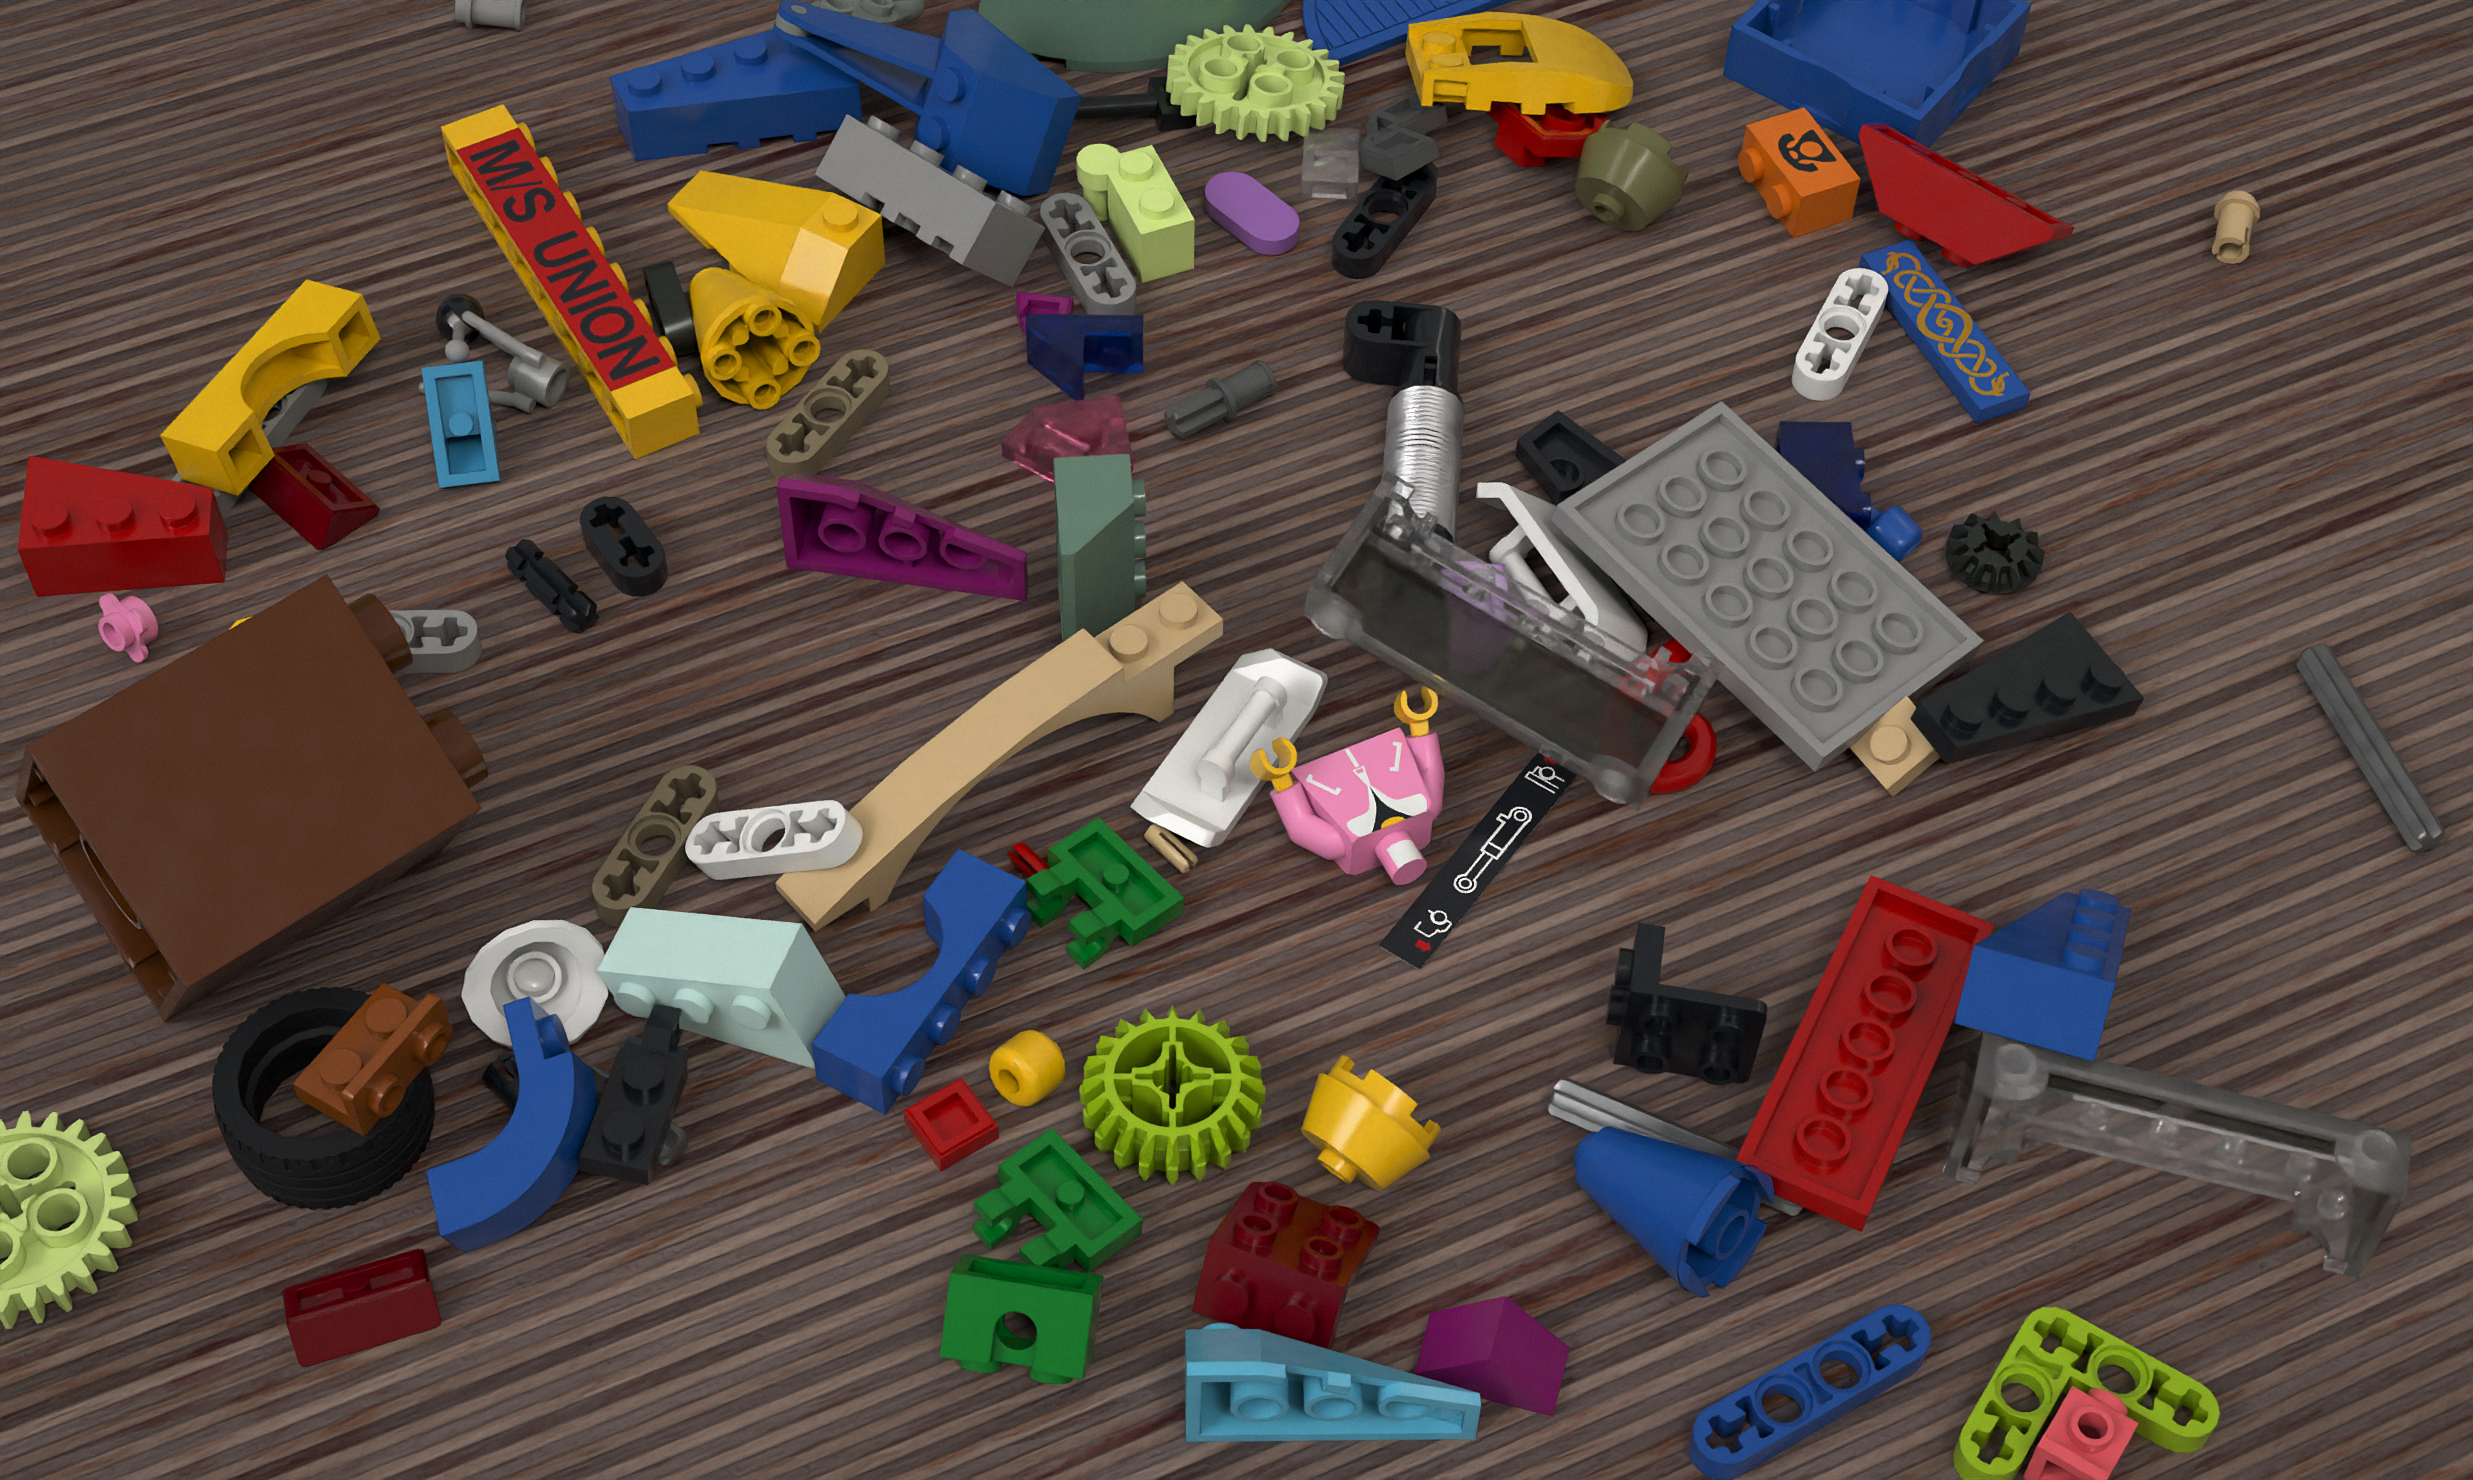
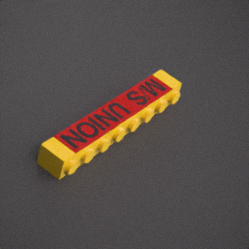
(572, 281)

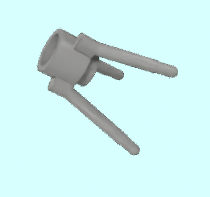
(531, 372)

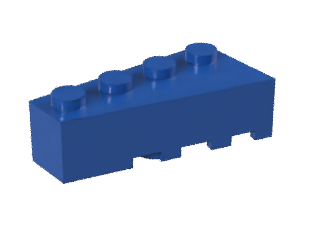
(731, 97)
(2049, 974)

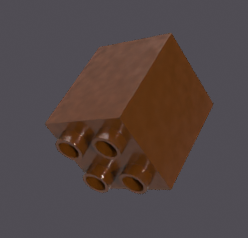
(250, 792)

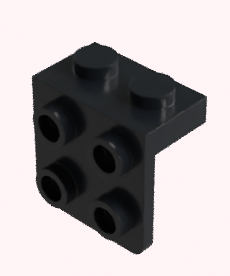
(1678, 1026)

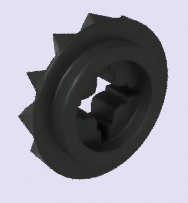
(1989, 570)

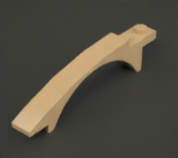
(1081, 678)

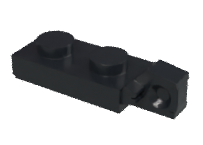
(638, 1102)

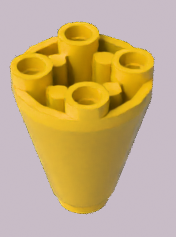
(749, 338)

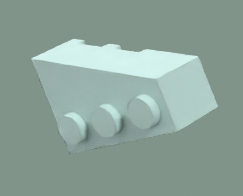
(728, 975)

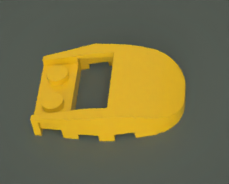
(1565, 69)

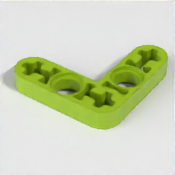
(2055, 1373)

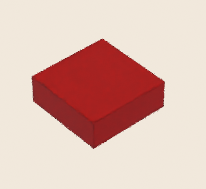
(951, 1124)

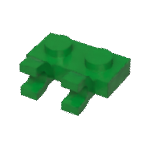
(1113, 880)
(1066, 1197)

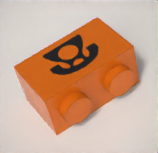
(1798, 172)

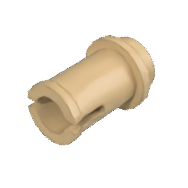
(2235, 217)

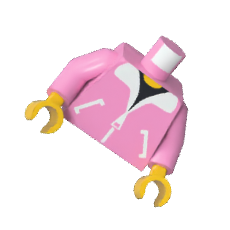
(1367, 800)

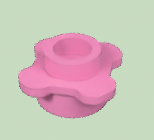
(127, 625)

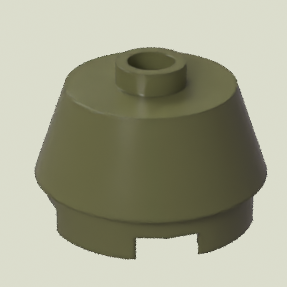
(1628, 176)

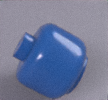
(1894, 531)

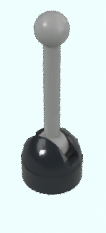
(454, 328)

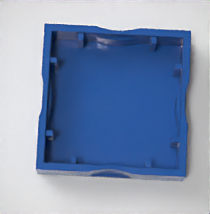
(1876, 58)

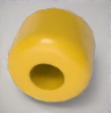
(1027, 1068)

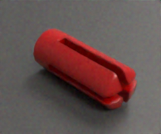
(1026, 859)

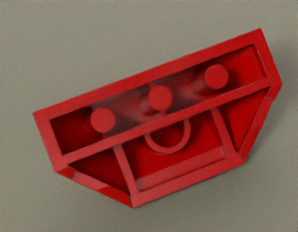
(1950, 203)

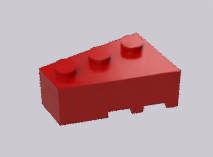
(116, 531)

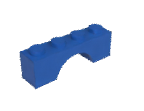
(880, 1042)

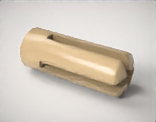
(1171, 848)

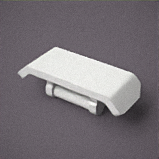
(1589, 587)
(1208, 774)

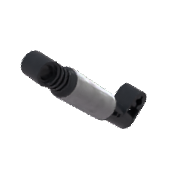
(1426, 409)

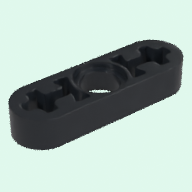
(1382, 237)

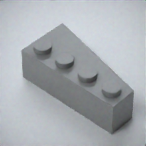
(929, 200)

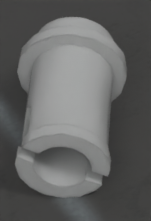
(491, 12)

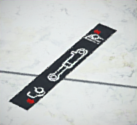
(1477, 861)

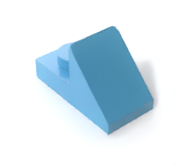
(461, 424)

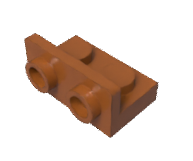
(375, 1058)

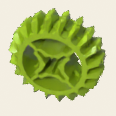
(1129, 1095)

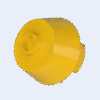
(1365, 1127)

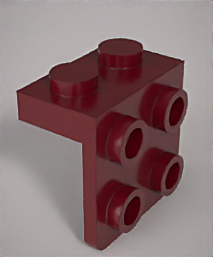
(1283, 1264)

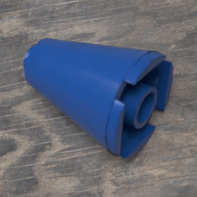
(1677, 1203)

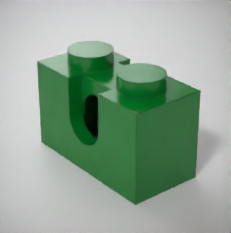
(1057, 1301)

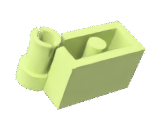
(1140, 208)

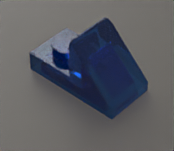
(1072, 344)

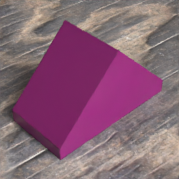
(1496, 1353)

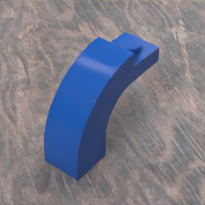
(537, 1151)

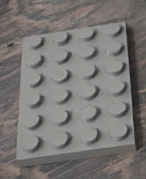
(1768, 581)

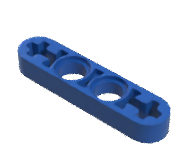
(1816, 1398)

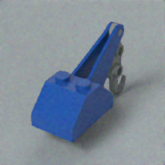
(971, 89)

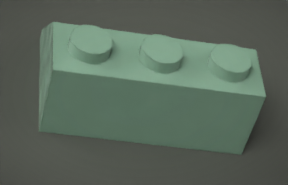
(1098, 541)

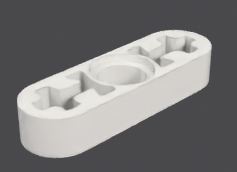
(1841, 353)
(796, 851)

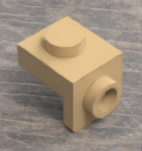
(1895, 748)

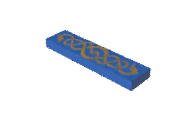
(1946, 333)

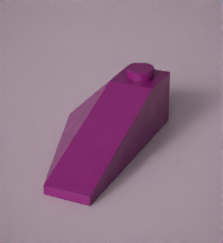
(876, 536)

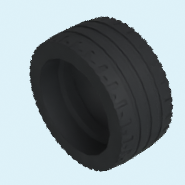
(320, 1170)

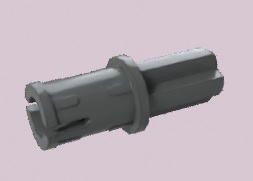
(1221, 399)

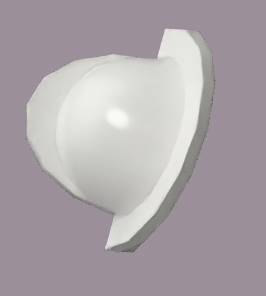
(539, 960)

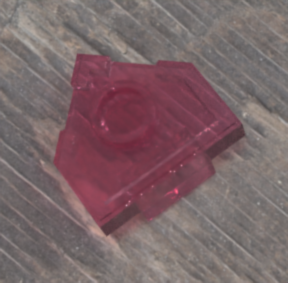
(1068, 430)

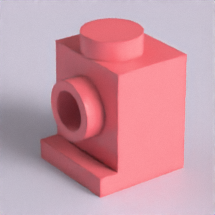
(2083, 1438)

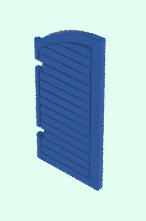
(1368, 26)

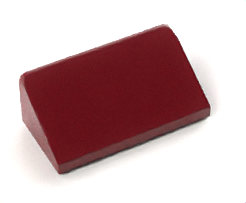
(312, 495)
(361, 1308)

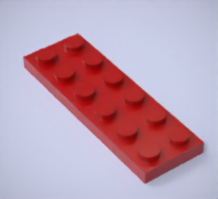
(1864, 1052)

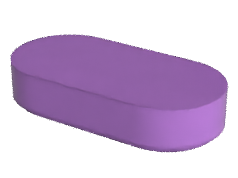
(1252, 213)

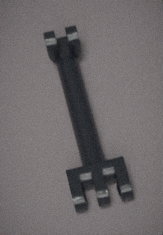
(1154, 102)

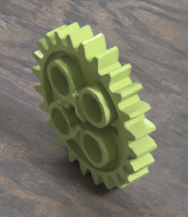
(1255, 82)
(48, 1262)

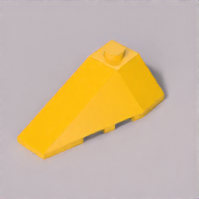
(786, 238)

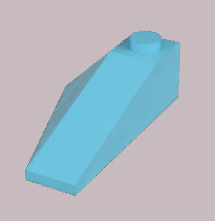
(1289, 1390)

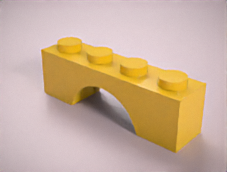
(308, 339)

